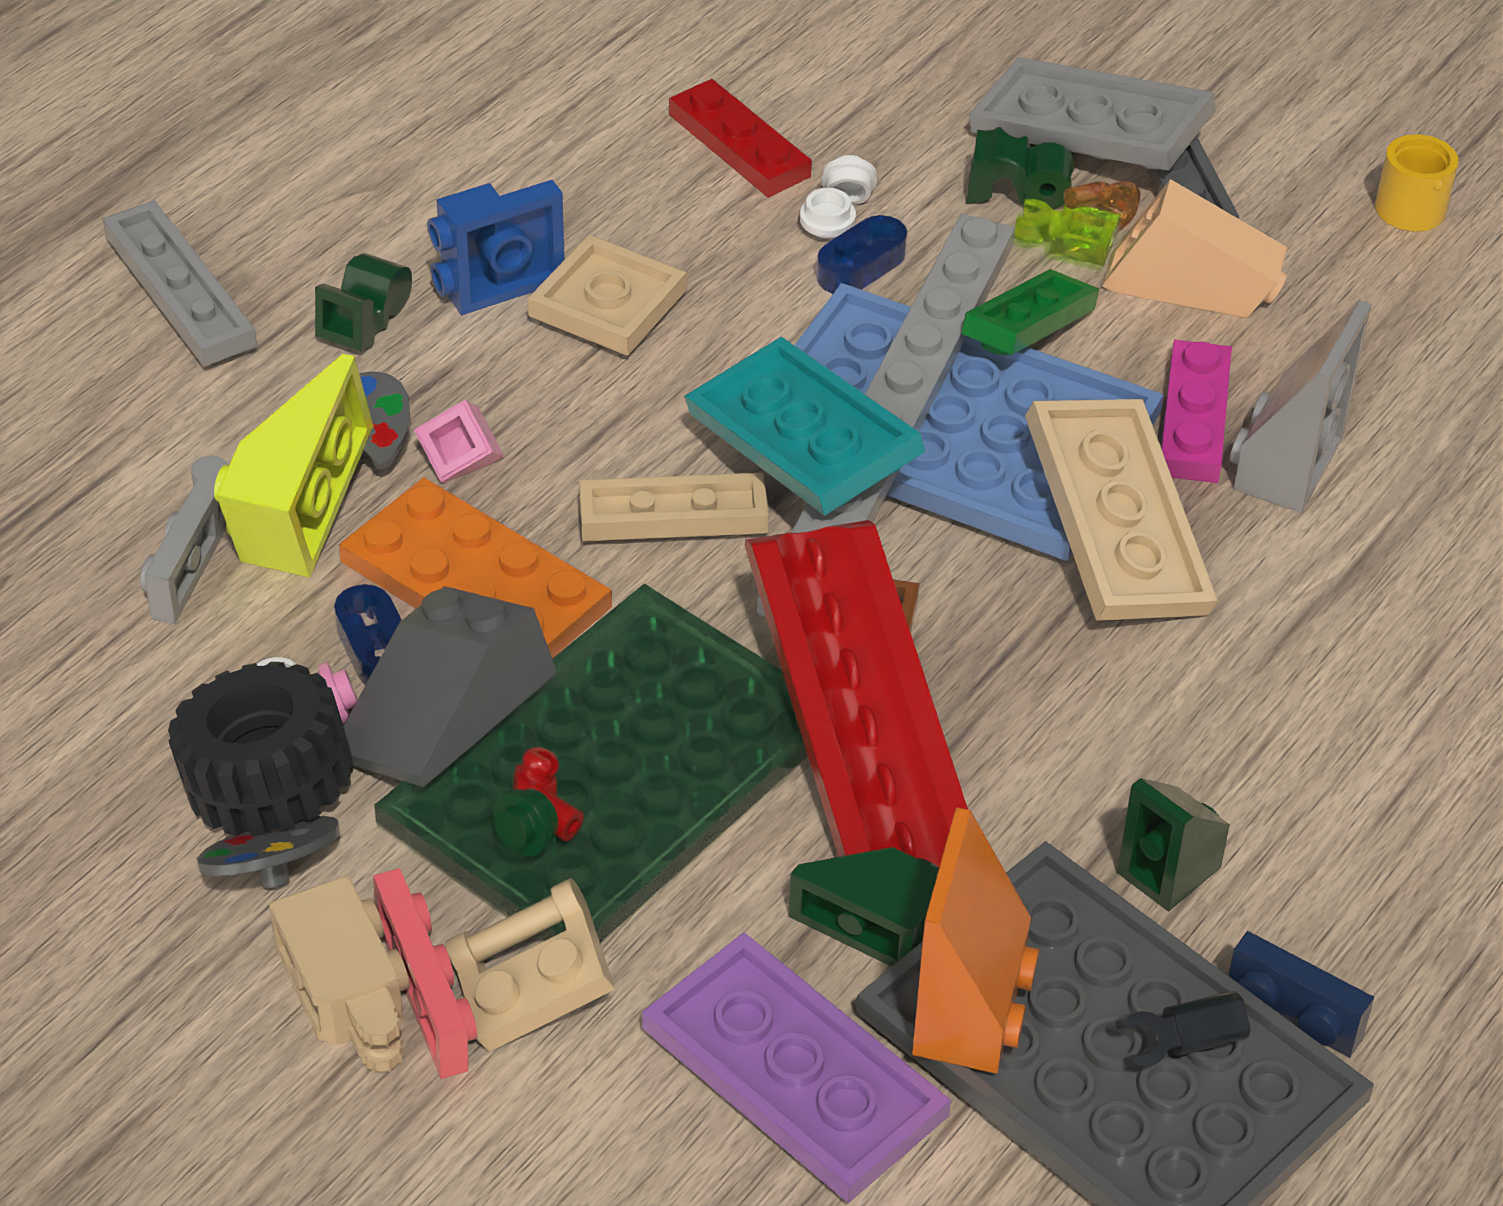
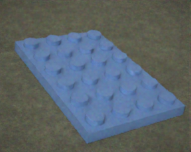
(976, 434)

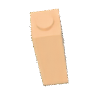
(1196, 257)

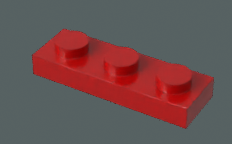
(740, 137)

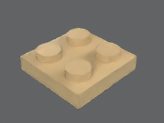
(607, 294)

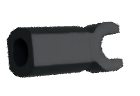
(1188, 1027)

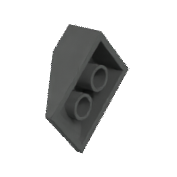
(446, 683)

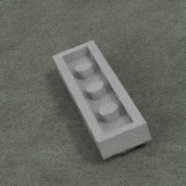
(180, 283)

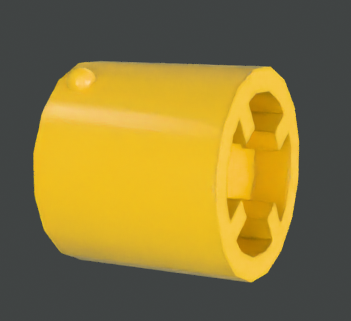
(1416, 182)

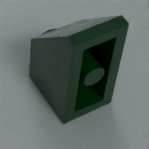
(1169, 842)
(866, 900)

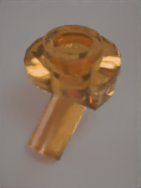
(1116, 198)

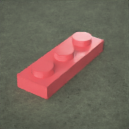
(442, 1019)

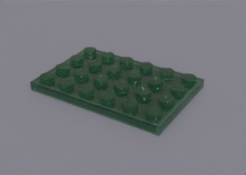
(656, 741)

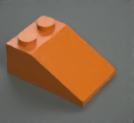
(972, 956)

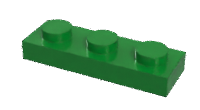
(1029, 312)

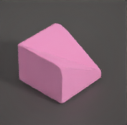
(458, 441)

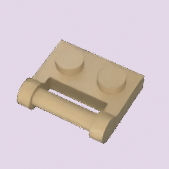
(539, 981)

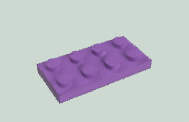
(796, 1066)

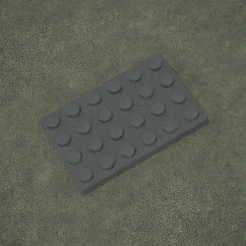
(1168, 1134)

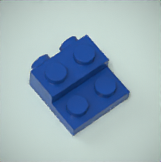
(496, 243)

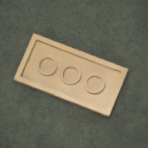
(1120, 509)

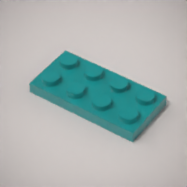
(804, 425)

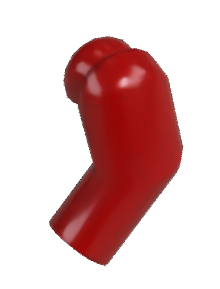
(538, 773)

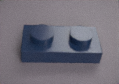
(1303, 993)

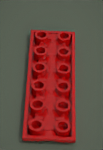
(858, 690)

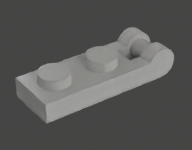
(187, 545)

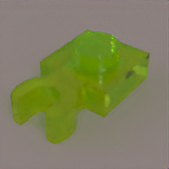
(1077, 233)

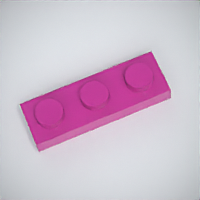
(1196, 410)

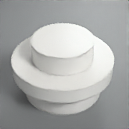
(851, 176)
(827, 213)

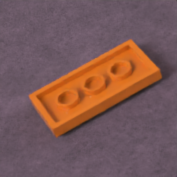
(441, 541)

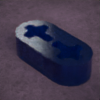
(862, 253)
(357, 638)

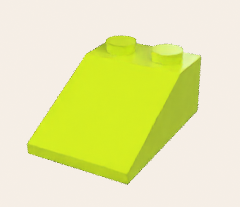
(295, 472)

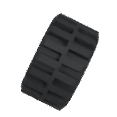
(260, 748)

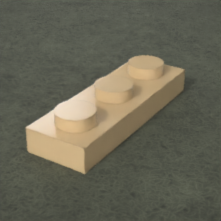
(673, 506)

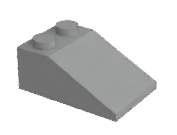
(1302, 419)

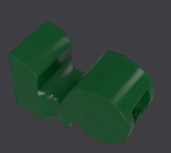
(1035, 171)
(367, 296)

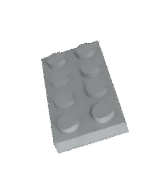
(1095, 112)

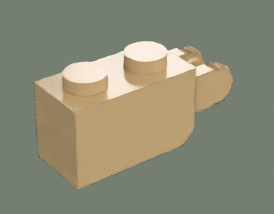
(342, 969)

